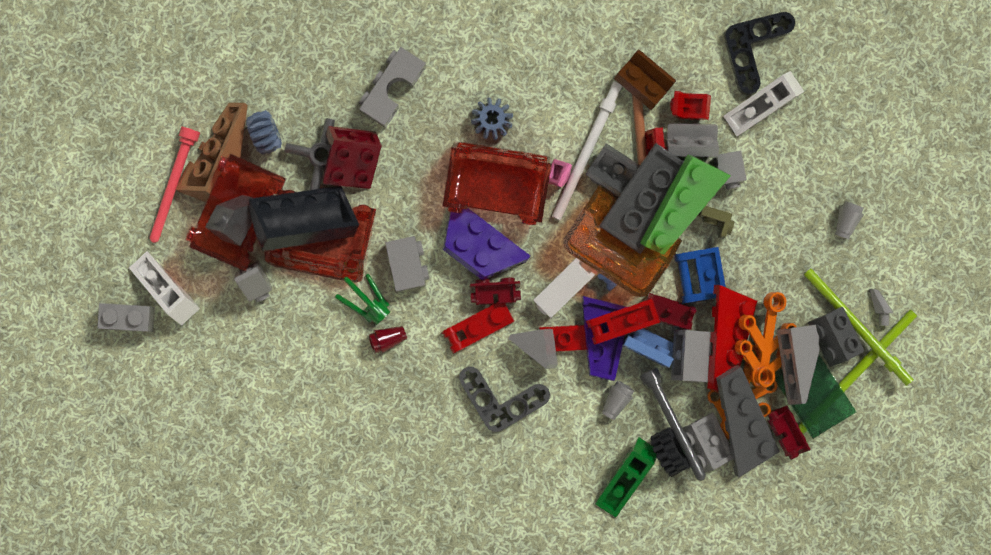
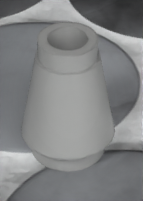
(848, 219)
(617, 399)

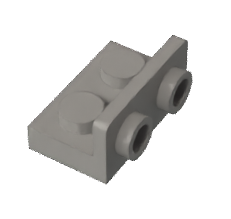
(693, 139)
(708, 442)

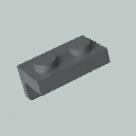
(612, 170)
(837, 337)

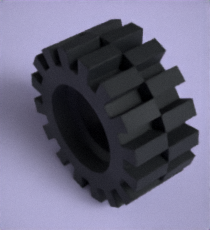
(669, 452)

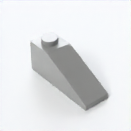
(798, 357)

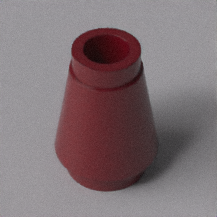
(387, 338)

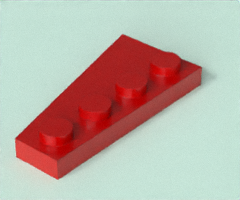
(727, 312)

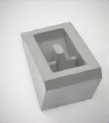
(538, 345)

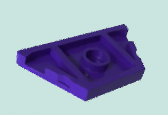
(480, 245)

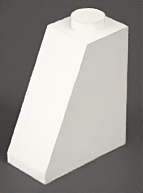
(564, 287)

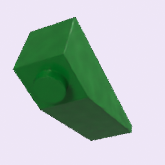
(627, 477)

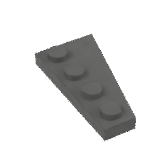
(747, 428)

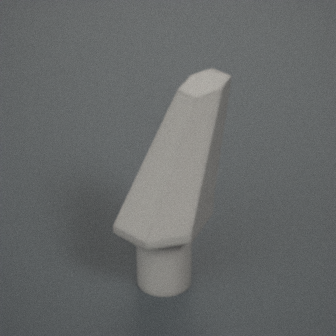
(881, 307)

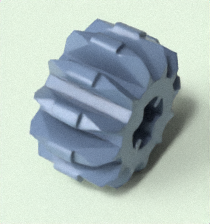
(483, 118)
(263, 132)

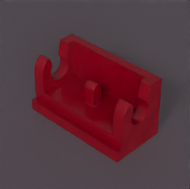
(673, 312)

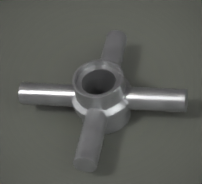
(311, 154)

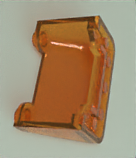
(611, 256)

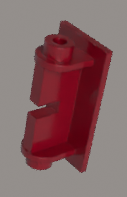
(504, 289)
(783, 422)

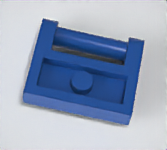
(708, 271)

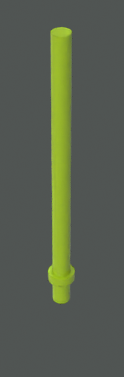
(853, 375)

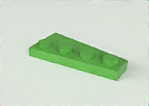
(685, 199)

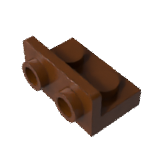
(645, 79)

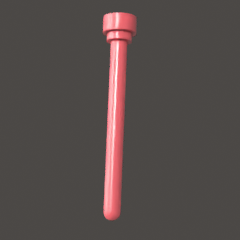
(187, 138)

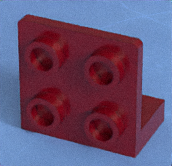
(351, 157)

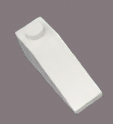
(763, 103)
(164, 288)

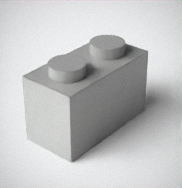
(406, 263)
(126, 317)
(691, 355)

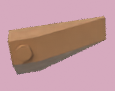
(228, 135)

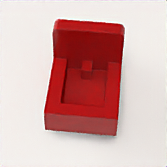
(690, 106)

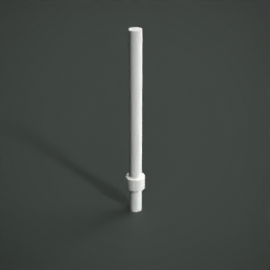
(607, 106)

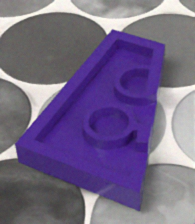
(604, 356)

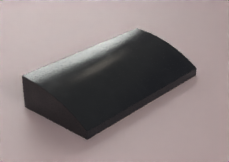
(302, 218)

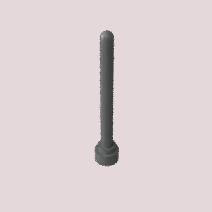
(653, 381)

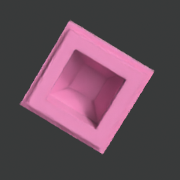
(559, 173)

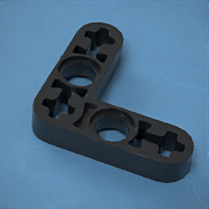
(748, 38)

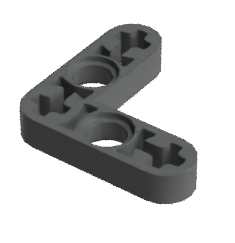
(493, 407)

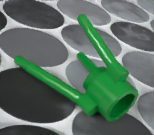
(376, 310)

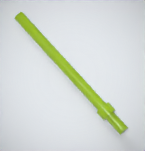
(891, 362)

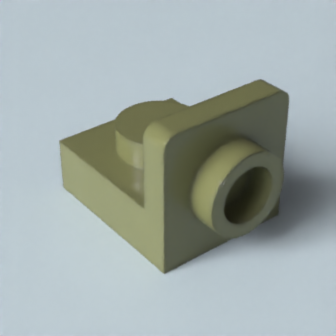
(713, 216)

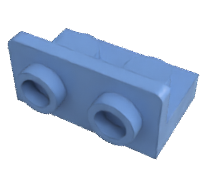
(650, 346)

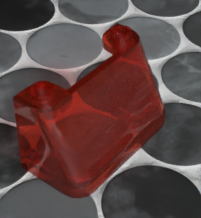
(235, 179)
(497, 181)
(330, 258)

